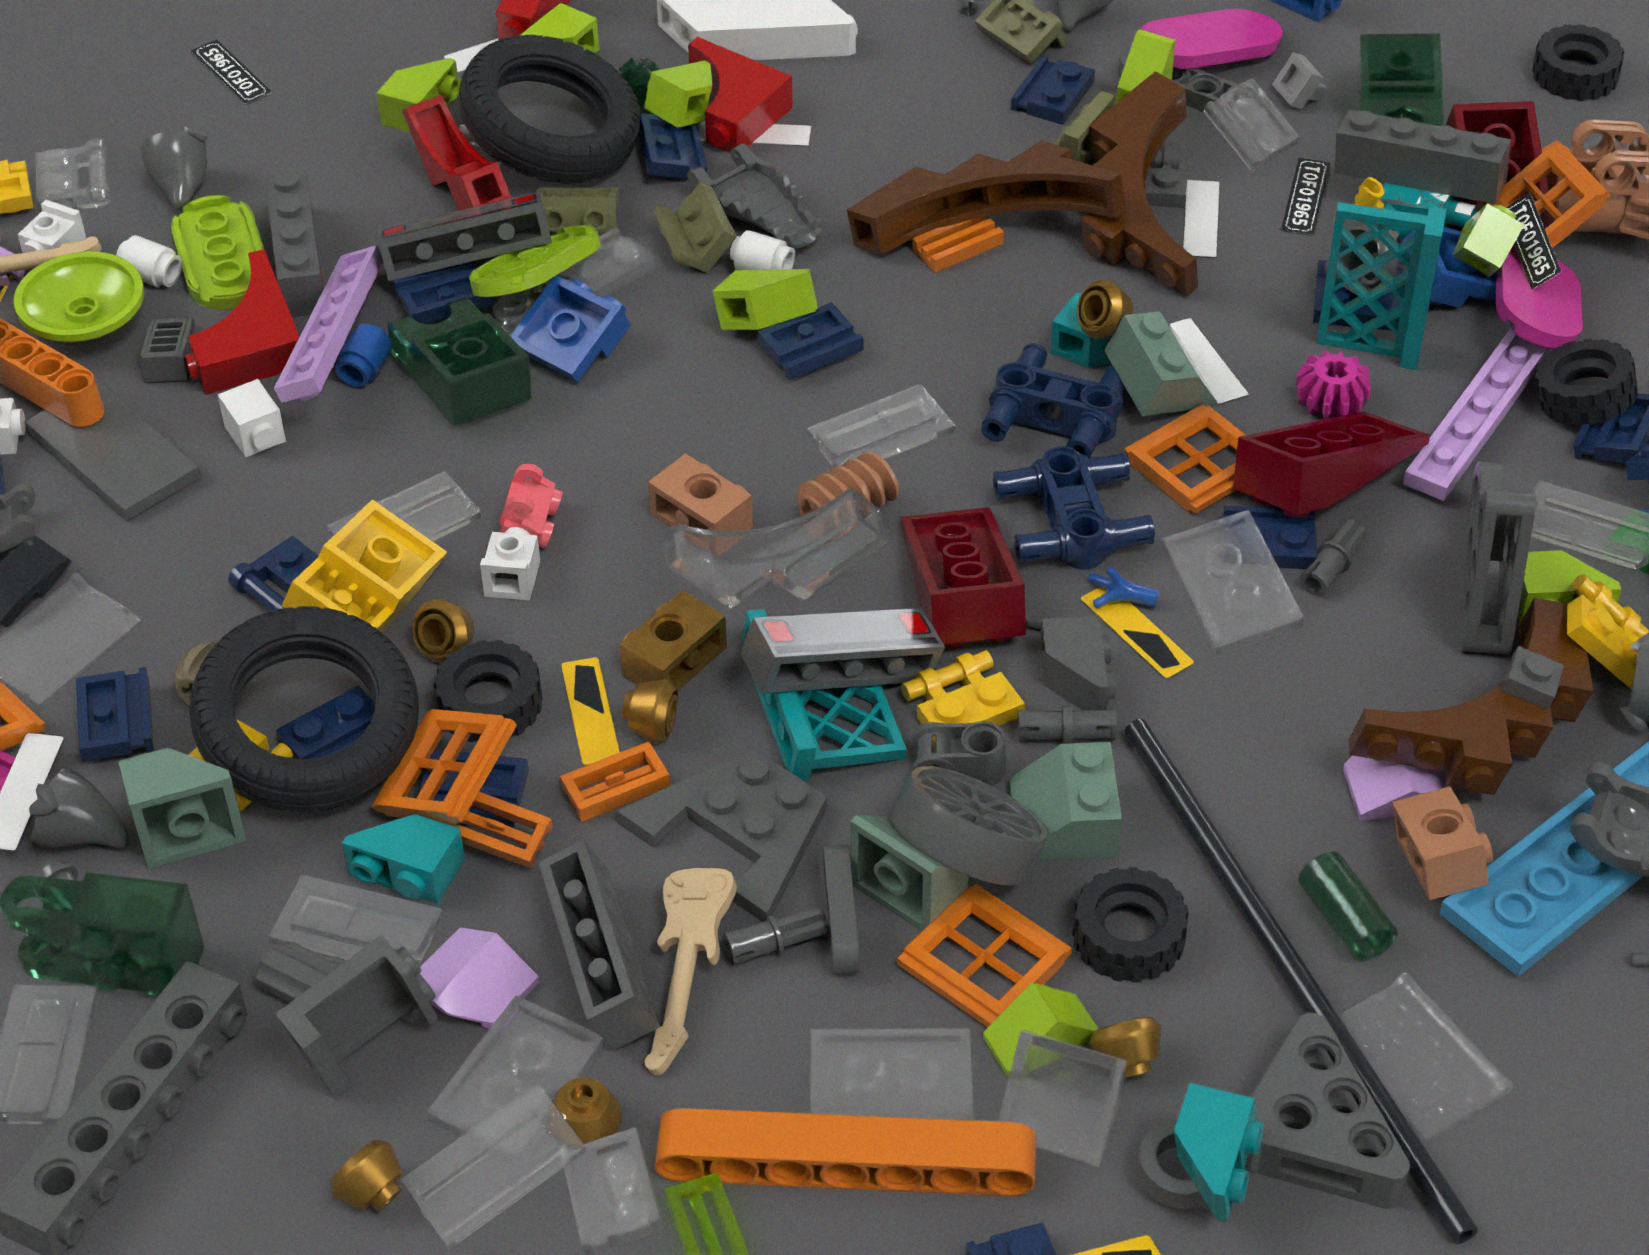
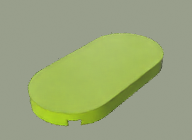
(214, 249)
(534, 265)

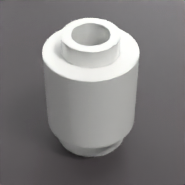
(761, 252)
(154, 261)

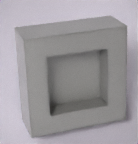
(1299, 81)

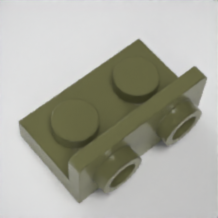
(1021, 27)
(1077, 134)
(580, 207)
(697, 230)

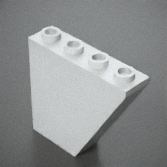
(762, 26)

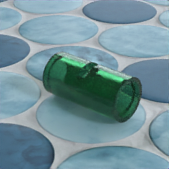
(1347, 906)

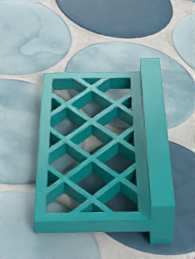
(1418, 281)
(794, 725)

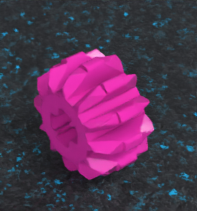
(1333, 384)

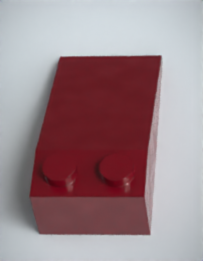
(1508, 121)
(1320, 460)
(965, 576)

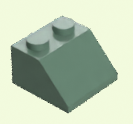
(1156, 366)
(1074, 799)
(180, 805)
(899, 873)

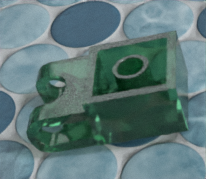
(1401, 76)
(463, 363)
(104, 930)

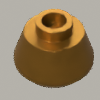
(1102, 308)
(441, 629)
(651, 709)
(1131, 1040)
(589, 1108)
(368, 1177)

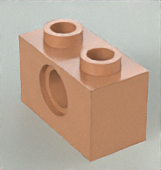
(699, 498)
(1442, 842)

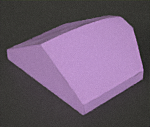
(1379, 783)
(477, 976)

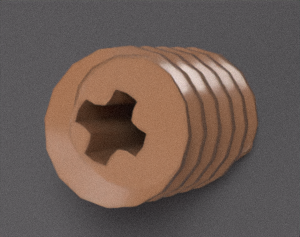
(866, 475)

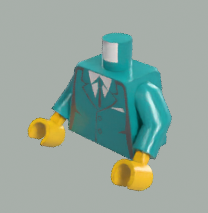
(1413, 201)

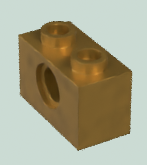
(674, 642)

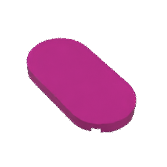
(1218, 37)
(1541, 315)

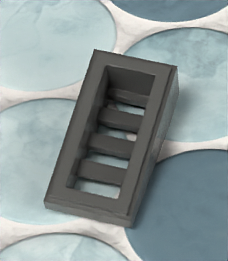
(165, 349)

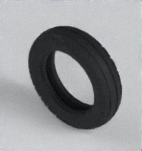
(535, 151)
(298, 634)

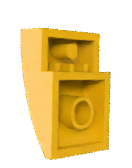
(368, 568)

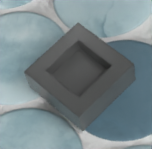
(1532, 677)

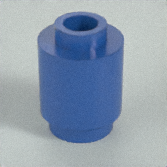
(363, 355)

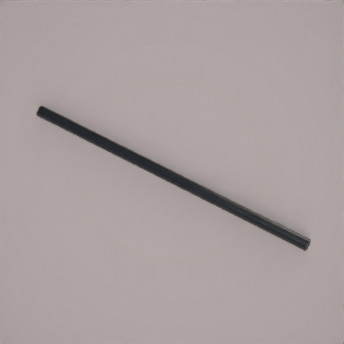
(1296, 974)

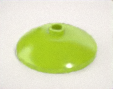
(79, 296)

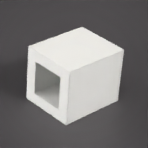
(251, 418)

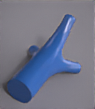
(1122, 590)

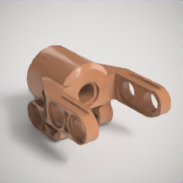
(1619, 171)

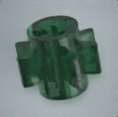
(638, 76)

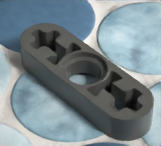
(841, 909)

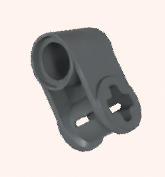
(964, 748)

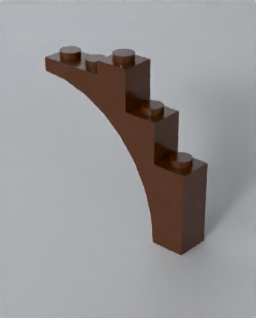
(1127, 143)
(980, 187)
(1477, 737)

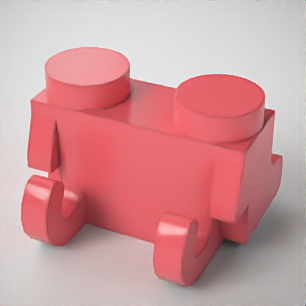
(530, 503)

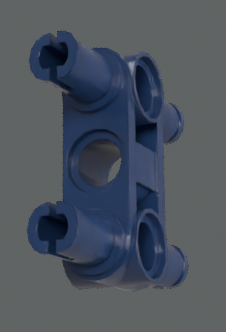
(1054, 402)
(1077, 520)

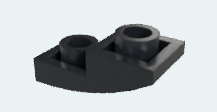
(28, 571)

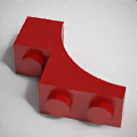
(451, 158)

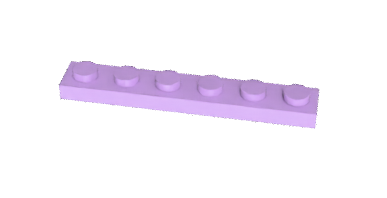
(328, 325)
(1474, 416)

